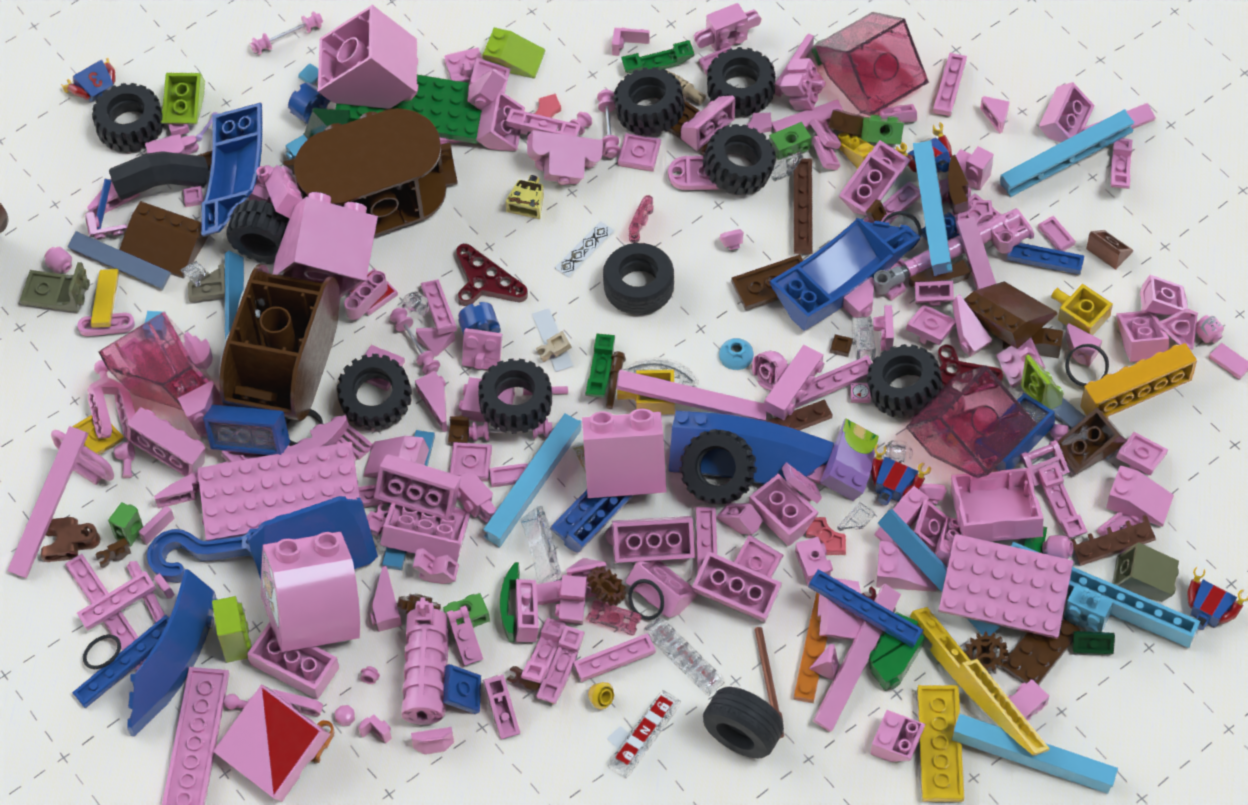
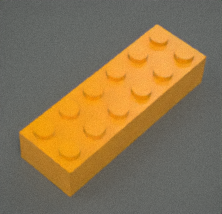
(1140, 381)

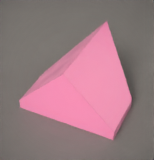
(1181, 327)

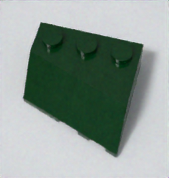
(323, 118)

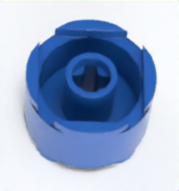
(303, 101)
(479, 318)

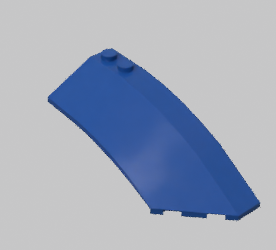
(233, 166)
(823, 280)
(770, 442)
(173, 654)

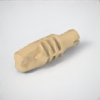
(689, 90)

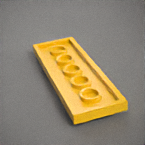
(939, 754)

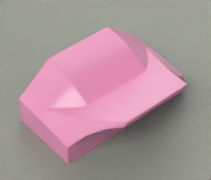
(432, 740)

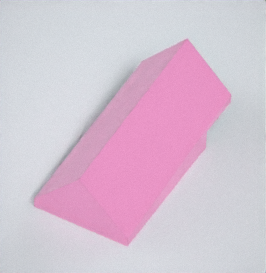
(873, 178)

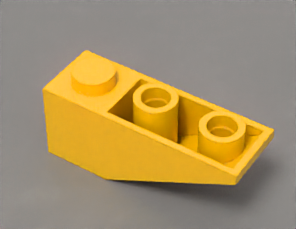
(854, 148)

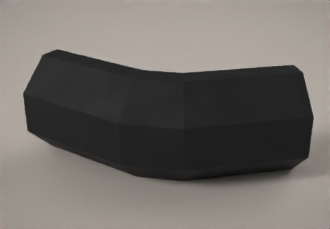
(157, 170)

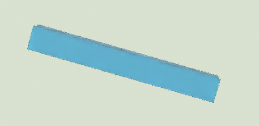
(1066, 153)
(932, 208)
(532, 480)
(1055, 761)

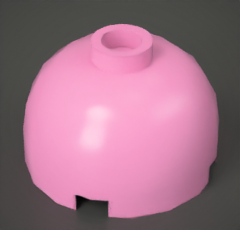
(769, 368)

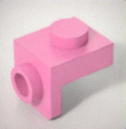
(373, 724)

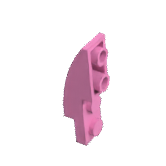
(322, 435)

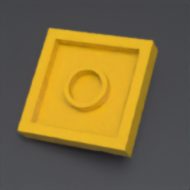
(96, 444)

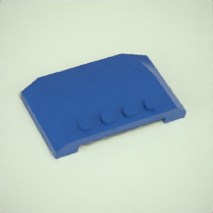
(327, 516)

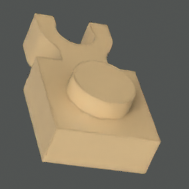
(556, 345)

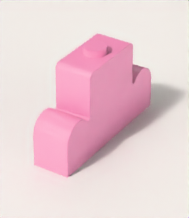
(564, 155)

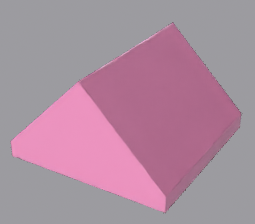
(929, 524)

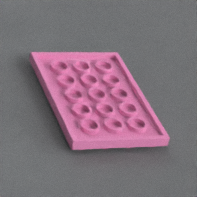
(1006, 586)

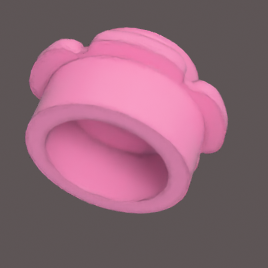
(369, 675)

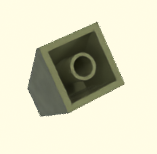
(1146, 572)

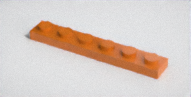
(814, 647)

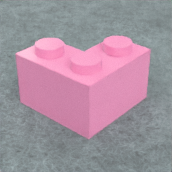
(976, 166)
(573, 595)

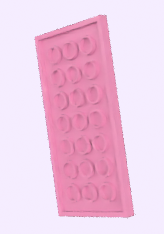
(258, 489)

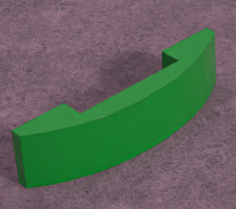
(662, 60)
(601, 365)
(509, 583)

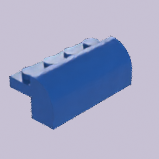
(586, 519)

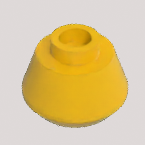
(601, 695)

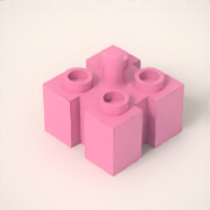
(802, 84)

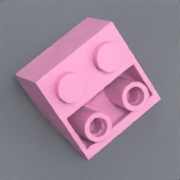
(896, 737)

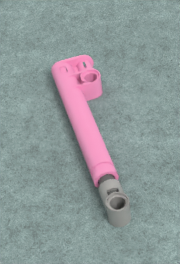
(1006, 227)

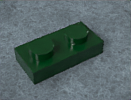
(1093, 642)

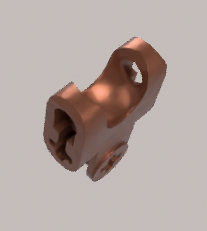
(69, 539)

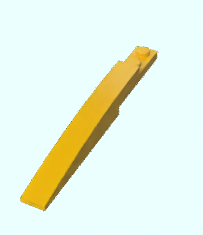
(978, 683)

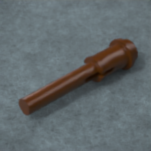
(617, 364)

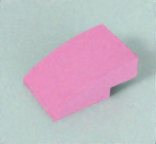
(836, 620)

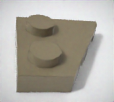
(211, 286)

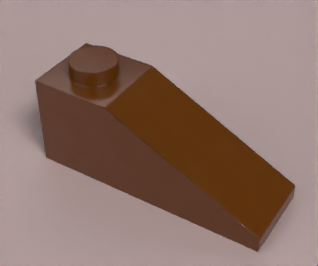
(848, 122)
(1046, 341)

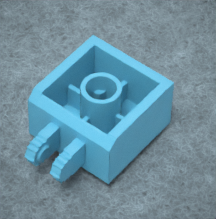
(1088, 609)

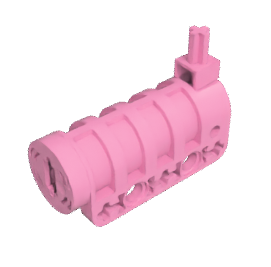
(425, 664)

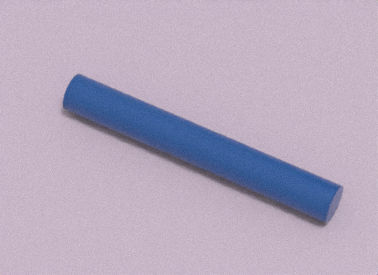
(103, 201)

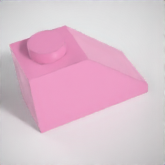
(486, 88)
(860, 301)
(1076, 337)
(740, 517)

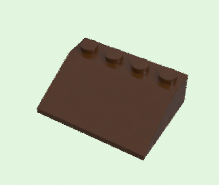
(163, 238)
(1009, 312)

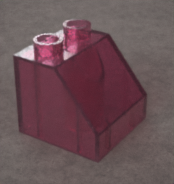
(873, 62)
(156, 362)
(972, 423)

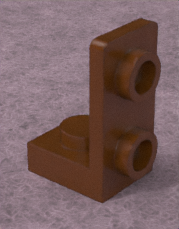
(448, 165)

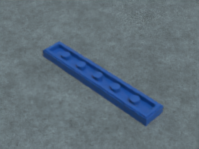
(865, 608)
(121, 666)

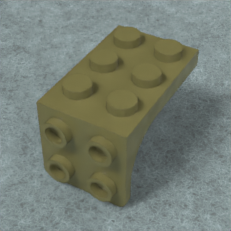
(56, 289)

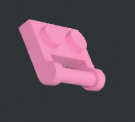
(1059, 459)

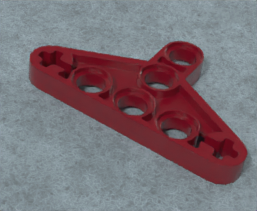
(492, 284)
(962, 367)

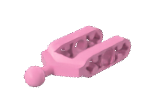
(98, 405)
(300, 703)

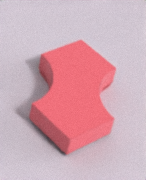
(548, 106)
(833, 541)

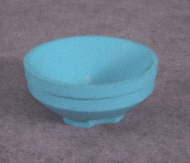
(736, 360)

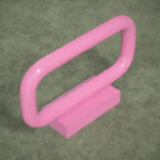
(89, 463)

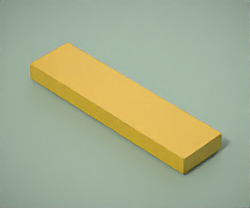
(105, 298)

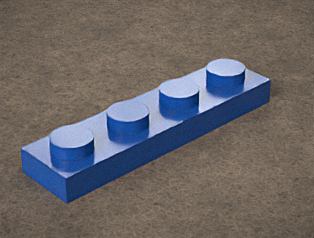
(1047, 258)

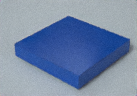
(462, 689)

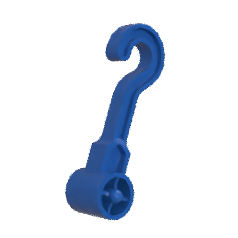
(197, 548)

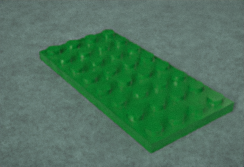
(439, 101)

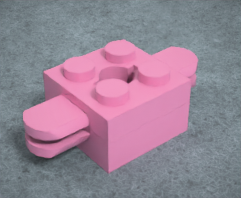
(727, 27)

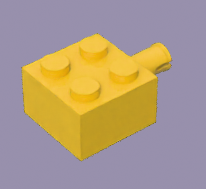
(1083, 308)
(650, 403)

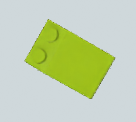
(514, 52)
(182, 98)
(1040, 385)

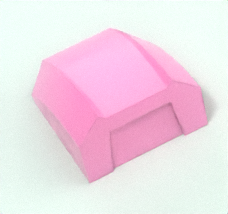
(1162, 296)

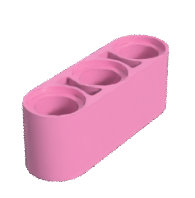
(363, 303)

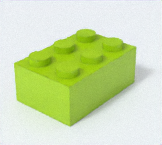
(232, 628)

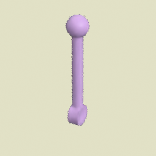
(199, 136)

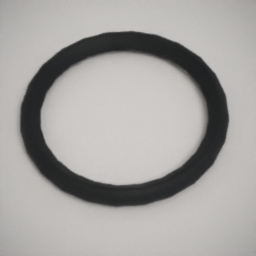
(659, 592)
(107, 662)

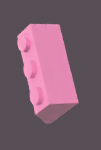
(1066, 113)
(708, 121)
(499, 135)
(198, 403)
(783, 509)
(676, 591)

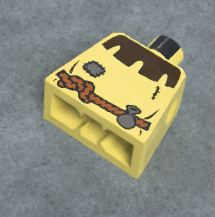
(526, 198)

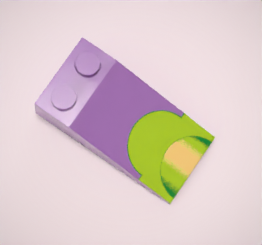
(850, 460)

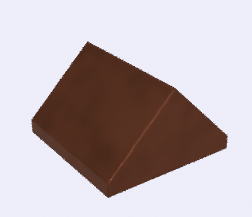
(1108, 248)

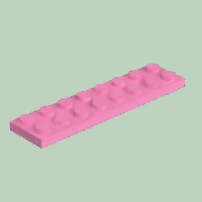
(196, 737)

